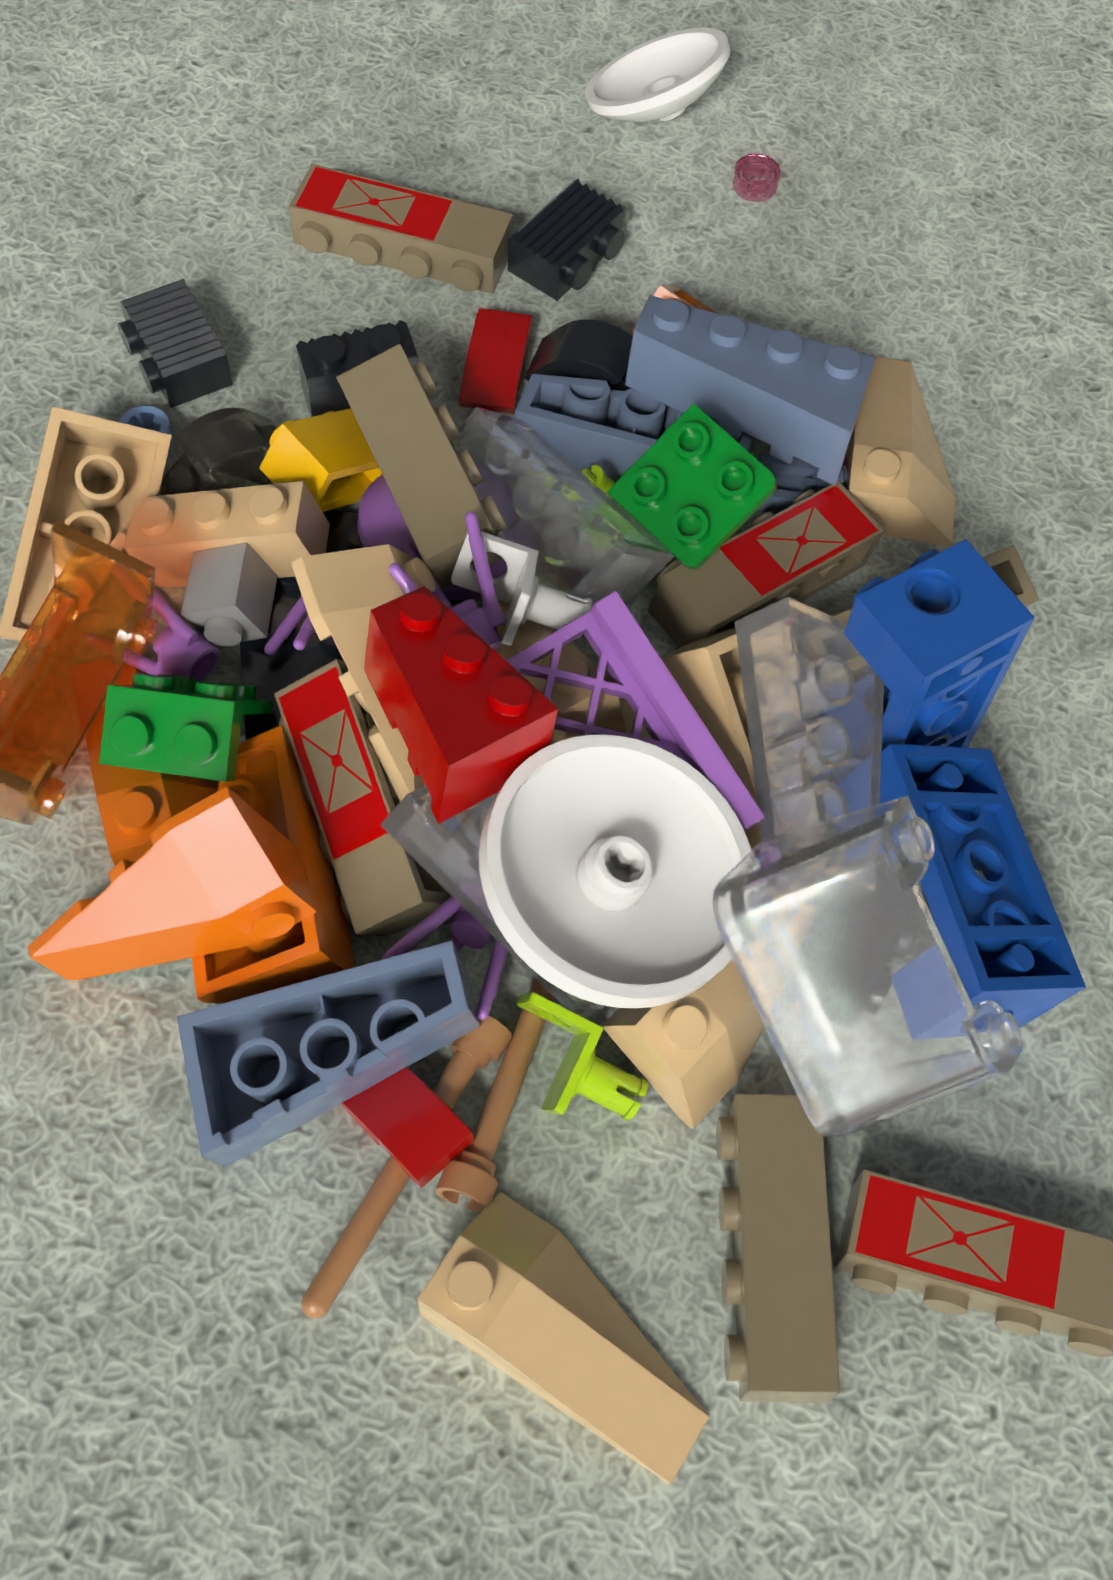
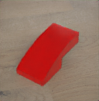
(495, 360)
(410, 1124)

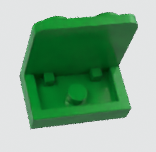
(694, 487)
(177, 725)

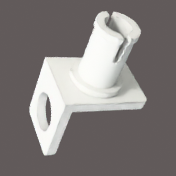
(520, 588)

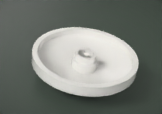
(610, 869)

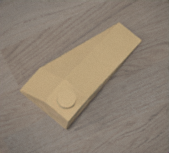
(548, 1322)

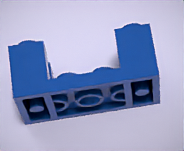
(941, 662)
(996, 927)

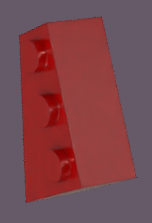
(453, 701)

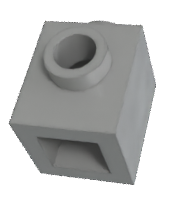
(229, 594)

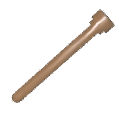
(470, 1053)
(473, 1170)

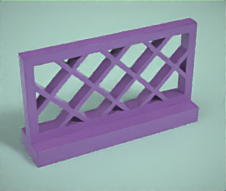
(647, 687)

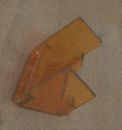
(64, 664)

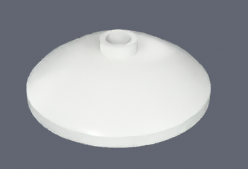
(659, 76)

